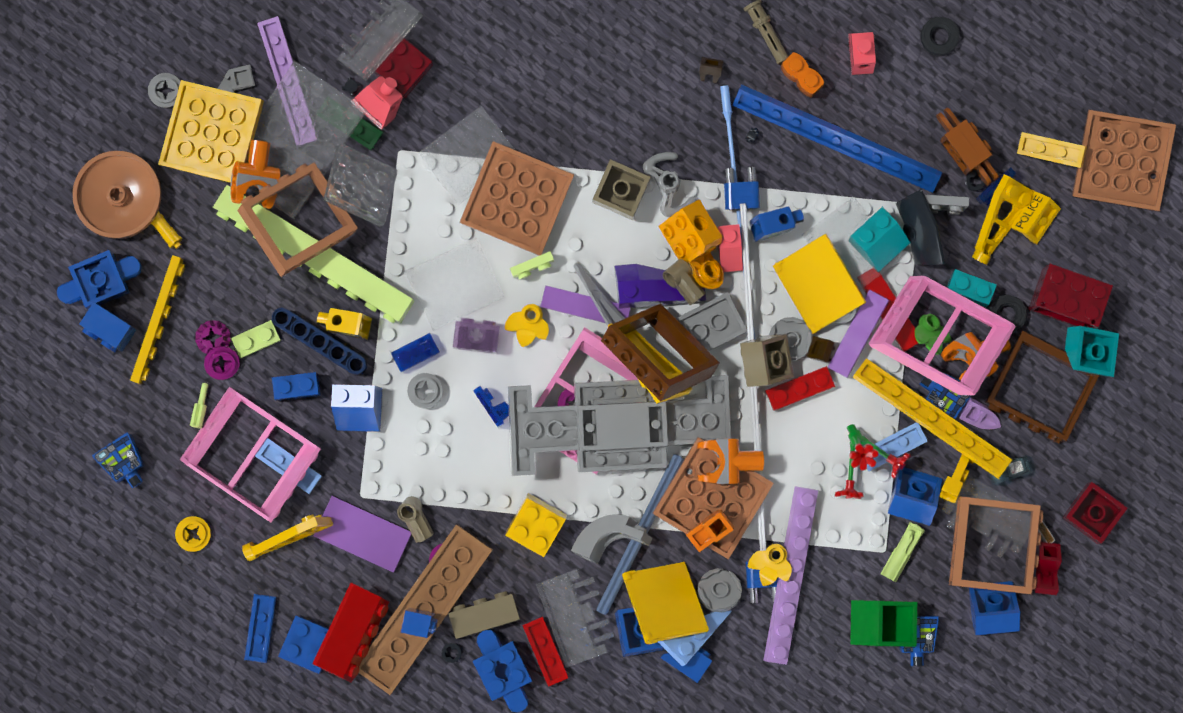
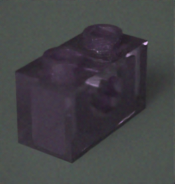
(464, 340)

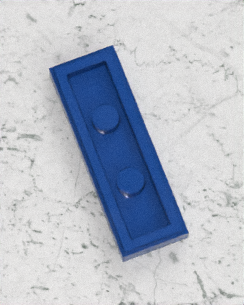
(260, 628)

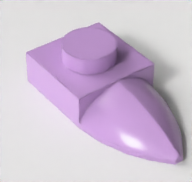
(979, 415)

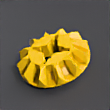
(182, 534)

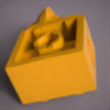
(693, 239)

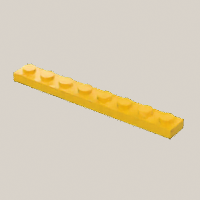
(932, 418)

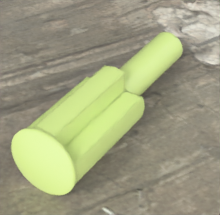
(199, 409)

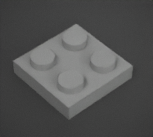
(951, 204)

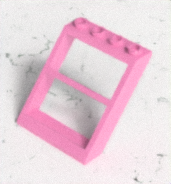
(591, 345)
(985, 357)
(289, 480)

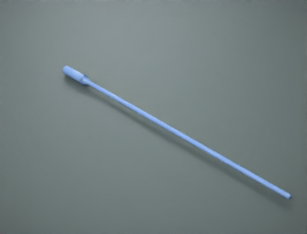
(727, 111)

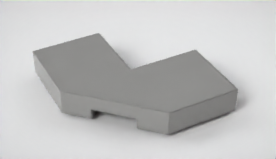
(237, 79)

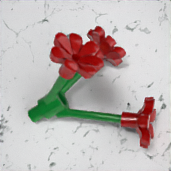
(863, 456)

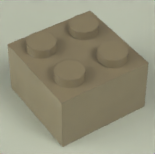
(621, 189)
(766, 360)

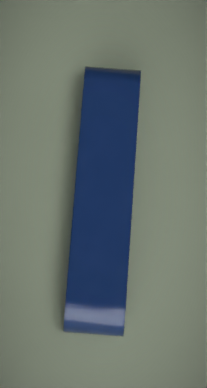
(309, 337)

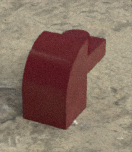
(1047, 568)

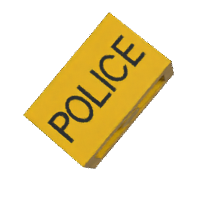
(1036, 217)

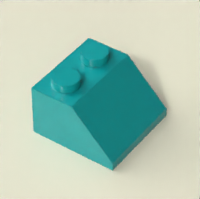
(879, 239)
(1092, 350)

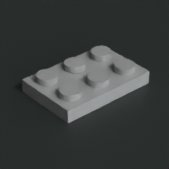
(714, 322)

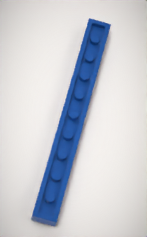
(837, 138)

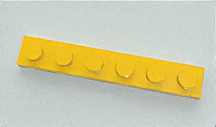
(160, 312)

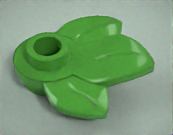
(929, 330)

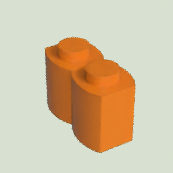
(807, 79)

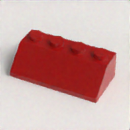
(351, 633)

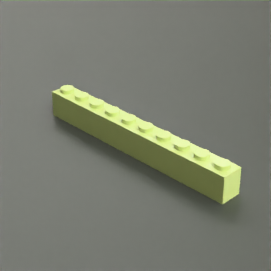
(330, 264)

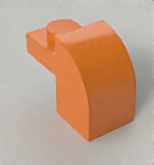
(710, 530)

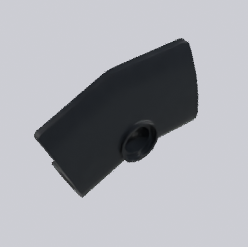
(921, 229)

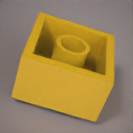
(536, 525)

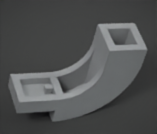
(603, 531)

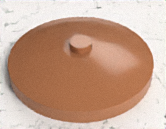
(117, 194)

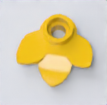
(527, 328)
(769, 567)

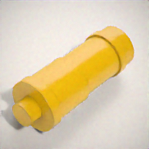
(167, 232)

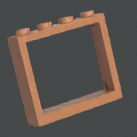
(265, 241)
(960, 537)

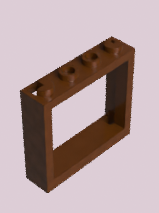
(676, 335)
(1016, 416)

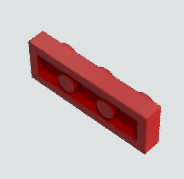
(800, 388)
(545, 651)

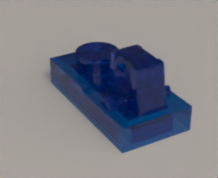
(987, 194)
(415, 352)
(497, 413)

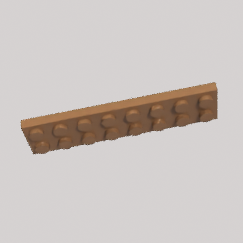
(433, 592)

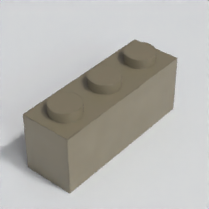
(483, 614)

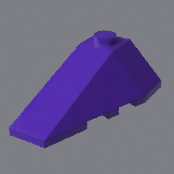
(645, 287)

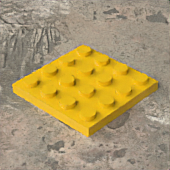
(209, 131)

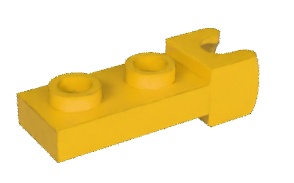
(953, 485)

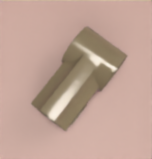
(680, 277)
(415, 520)

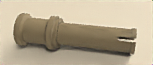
(759, 22)

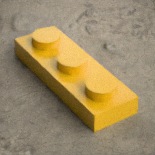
(1051, 150)

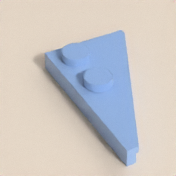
(685, 647)

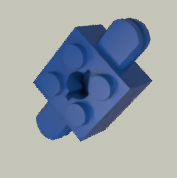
(99, 279)
(502, 671)

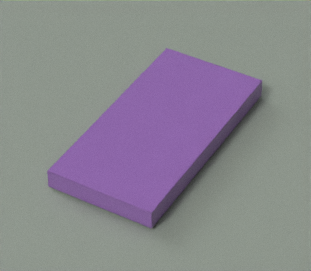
(364, 534)

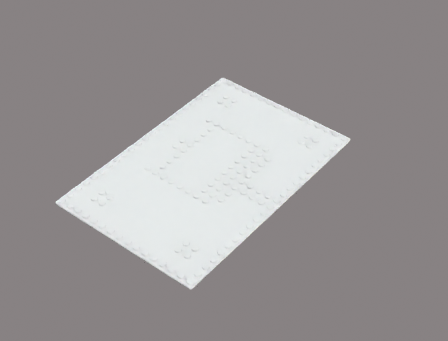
(464, 460)

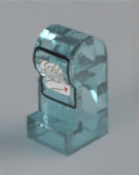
(1017, 467)

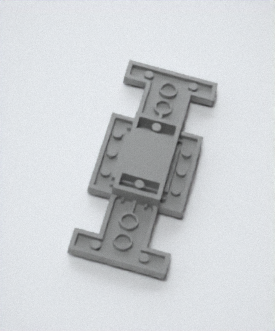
(614, 433)

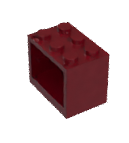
(1070, 297)

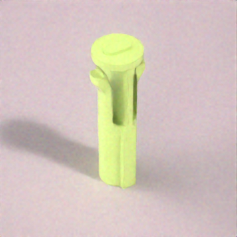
(902, 552)

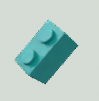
(971, 287)

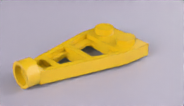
(1013, 193)
(307, 528)

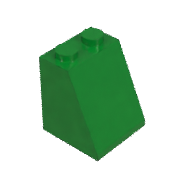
(883, 623)

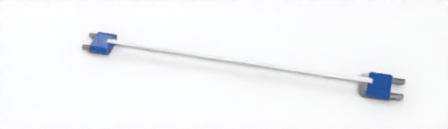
(743, 197)

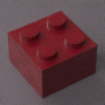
(406, 66)
(1094, 513)

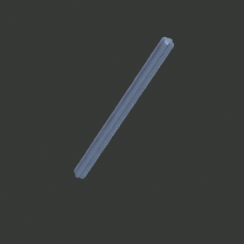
(633, 546)

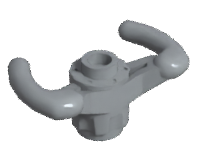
(667, 182)

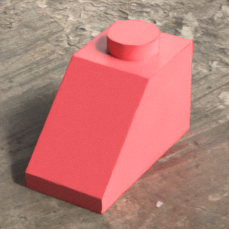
(730, 248)

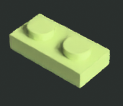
(541, 262)
(255, 339)

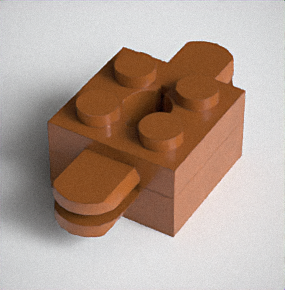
(966, 146)

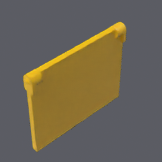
(819, 283)
(665, 602)

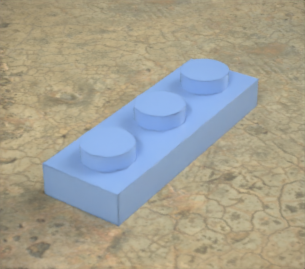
(899, 443)
(280, 460)

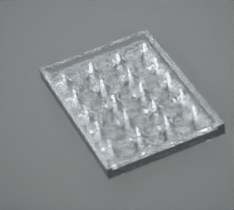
(304, 125)

